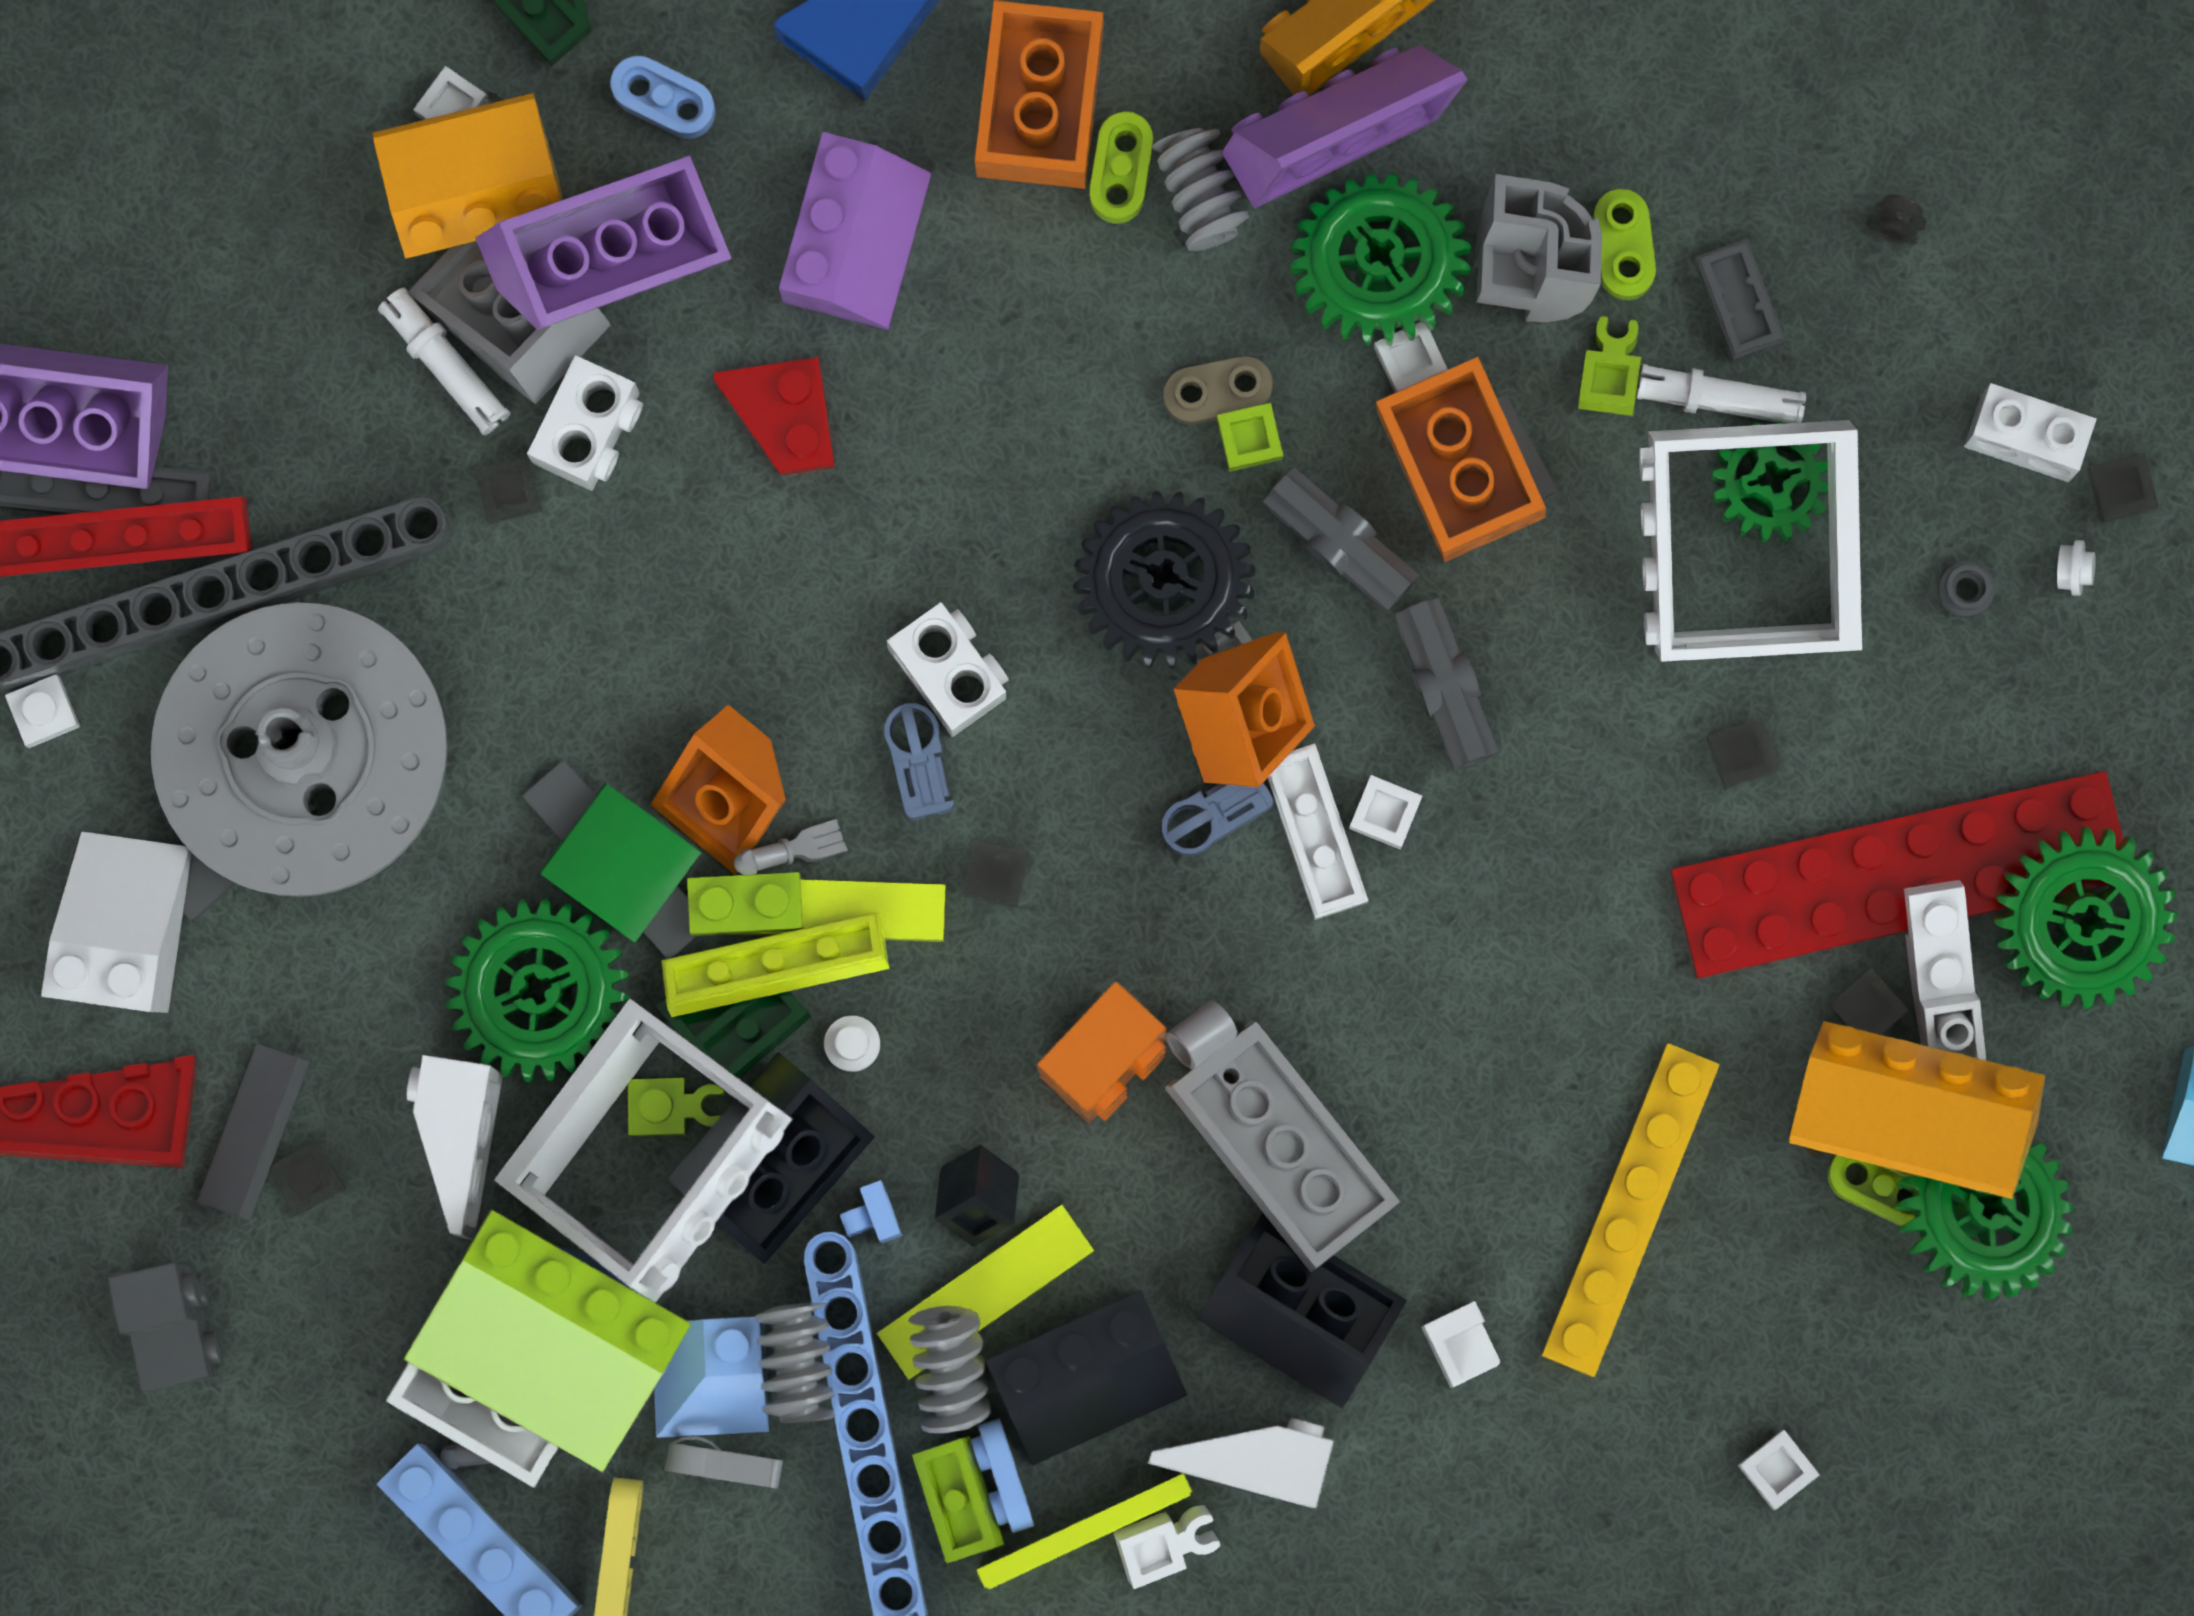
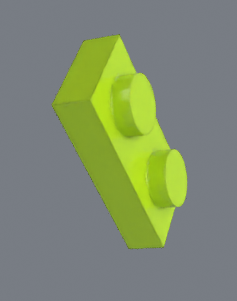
(745, 904)
(958, 1499)

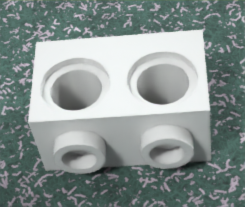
(572, 420)
(2030, 432)
(936, 675)

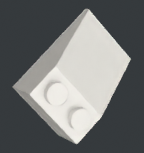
(119, 924)
(456, 1124)
(471, 1424)
(1265, 1461)

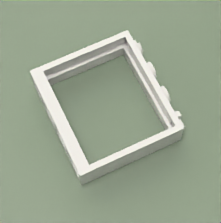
(1845, 628)
(581, 1108)

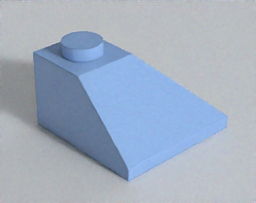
(714, 1381)

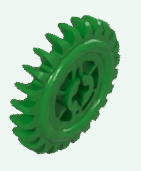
(1410, 296)
(2034, 906)
(486, 1013)
(1948, 1225)

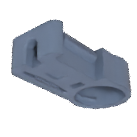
(919, 772)
(1224, 807)

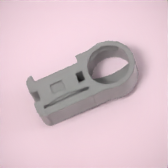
(722, 1464)

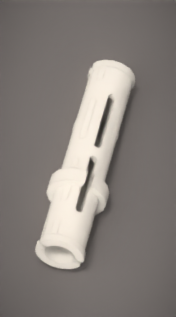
(428, 342)
(1719, 395)

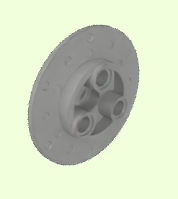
(272, 677)

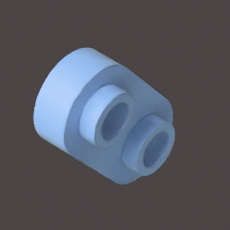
(664, 98)
(1009, 1500)

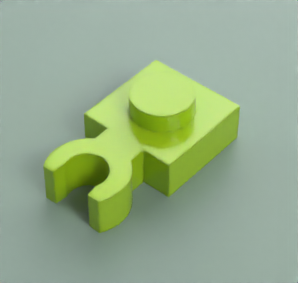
(1611, 375)
(662, 1106)

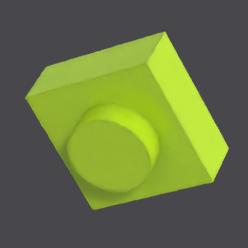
(1249, 437)

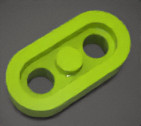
(1121, 169)
(1625, 243)
(1875, 1194)

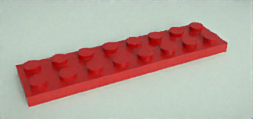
(1854, 880)

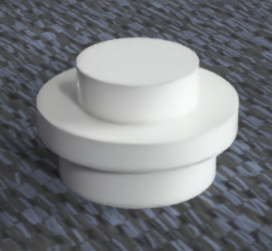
(2075, 567)
(852, 1043)

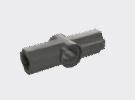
(1341, 539)
(1446, 684)

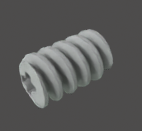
(1200, 188)
(796, 1363)
(953, 1367)

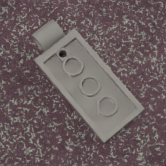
(1275, 1135)

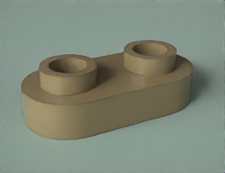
(1217, 389)

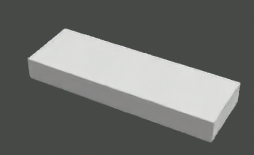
(1316, 833)

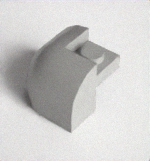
(1536, 250)

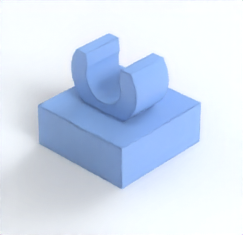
(875, 1214)

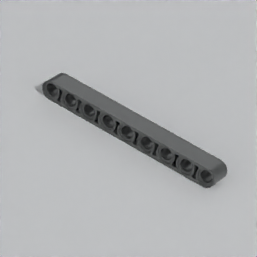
(239, 598)

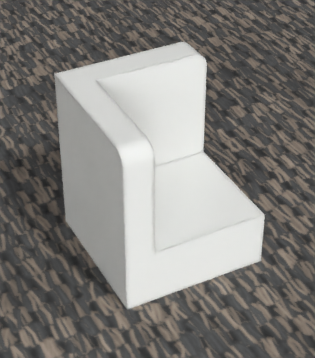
(1461, 1344)

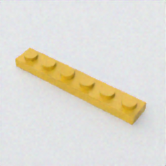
(1630, 1210)

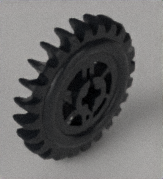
(1211, 602)

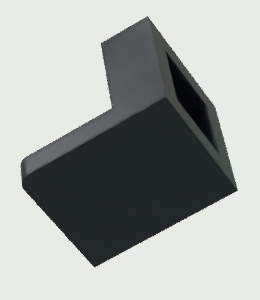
(977, 1195)

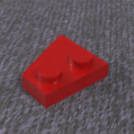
(783, 412)

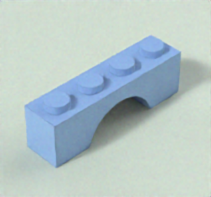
(473, 1539)

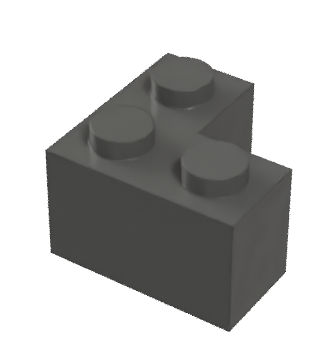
(166, 1325)

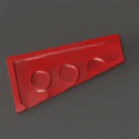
(103, 1117)

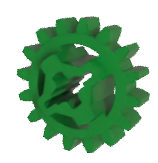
(1777, 505)

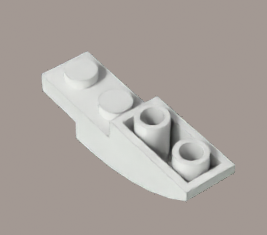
(1943, 969)

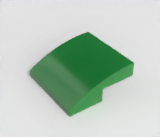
(619, 862)

